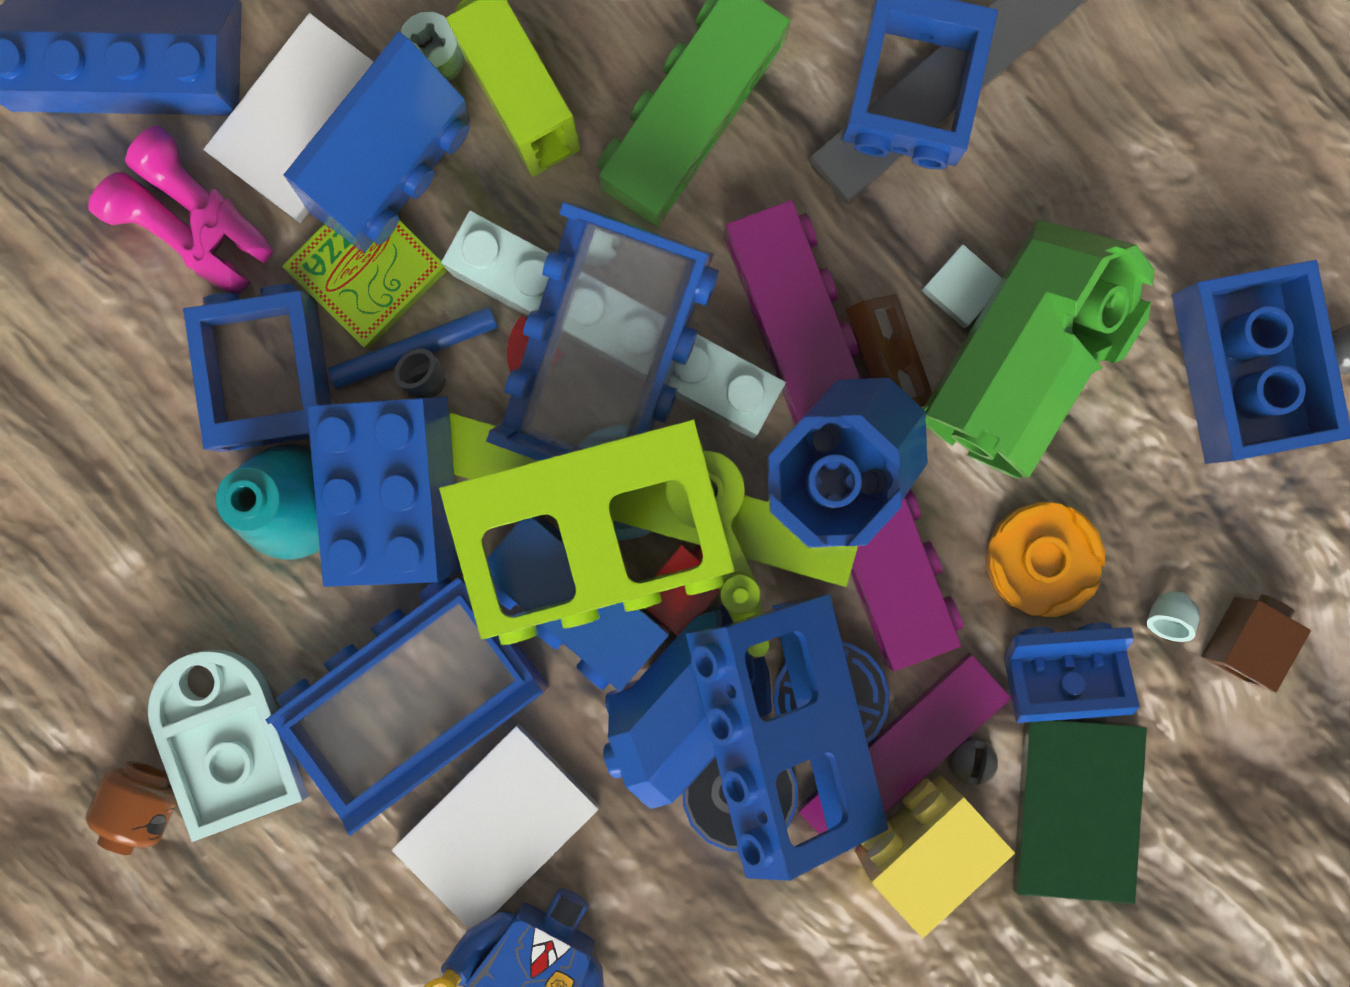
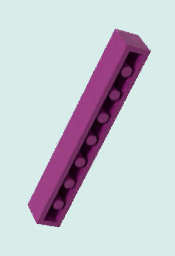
(811, 353)

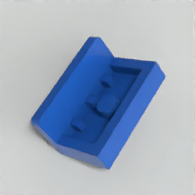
(1071, 673)

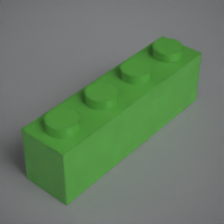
(692, 105)

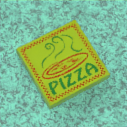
(368, 288)

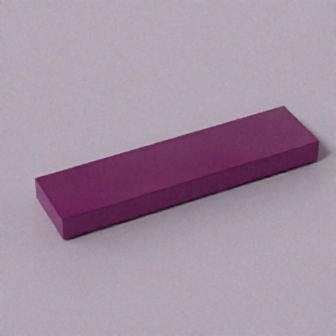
(925, 733)

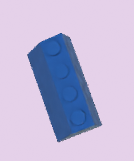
(120, 56)

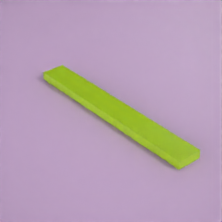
(647, 508)

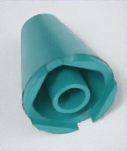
(273, 502)

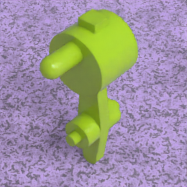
(740, 590)

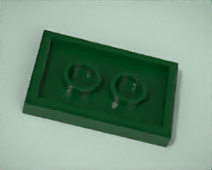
(1080, 810)

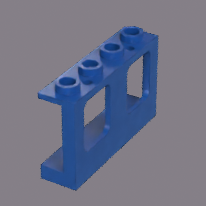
(821, 729)

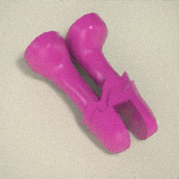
(212, 218)

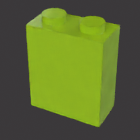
(515, 83)

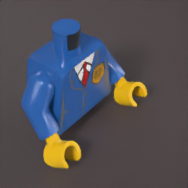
(526, 949)

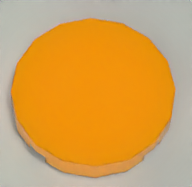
(1045, 559)

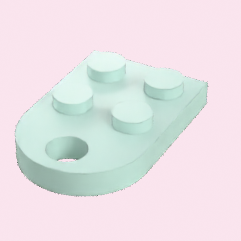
(219, 747)

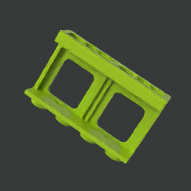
(578, 495)

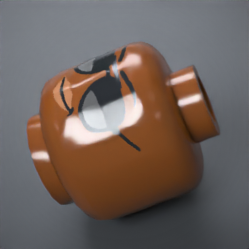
(131, 807)

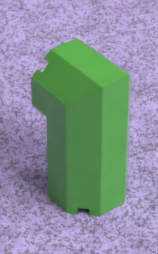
(1037, 342)

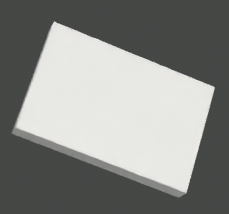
(288, 110)
(496, 828)

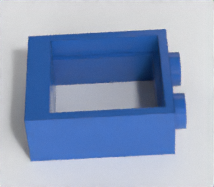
(935, 22)
(310, 360)

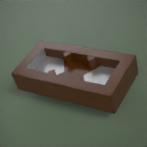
(889, 346)

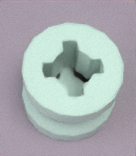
(425, 25)

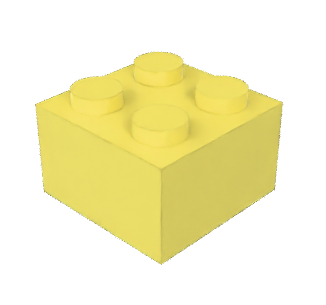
(932, 854)

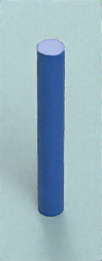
(432, 340)

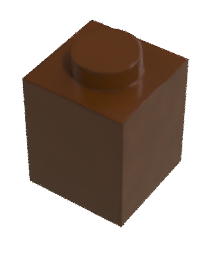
(1257, 641)

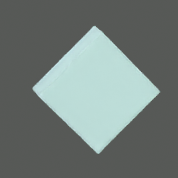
(962, 286)

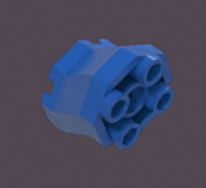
(848, 463)
(660, 720)

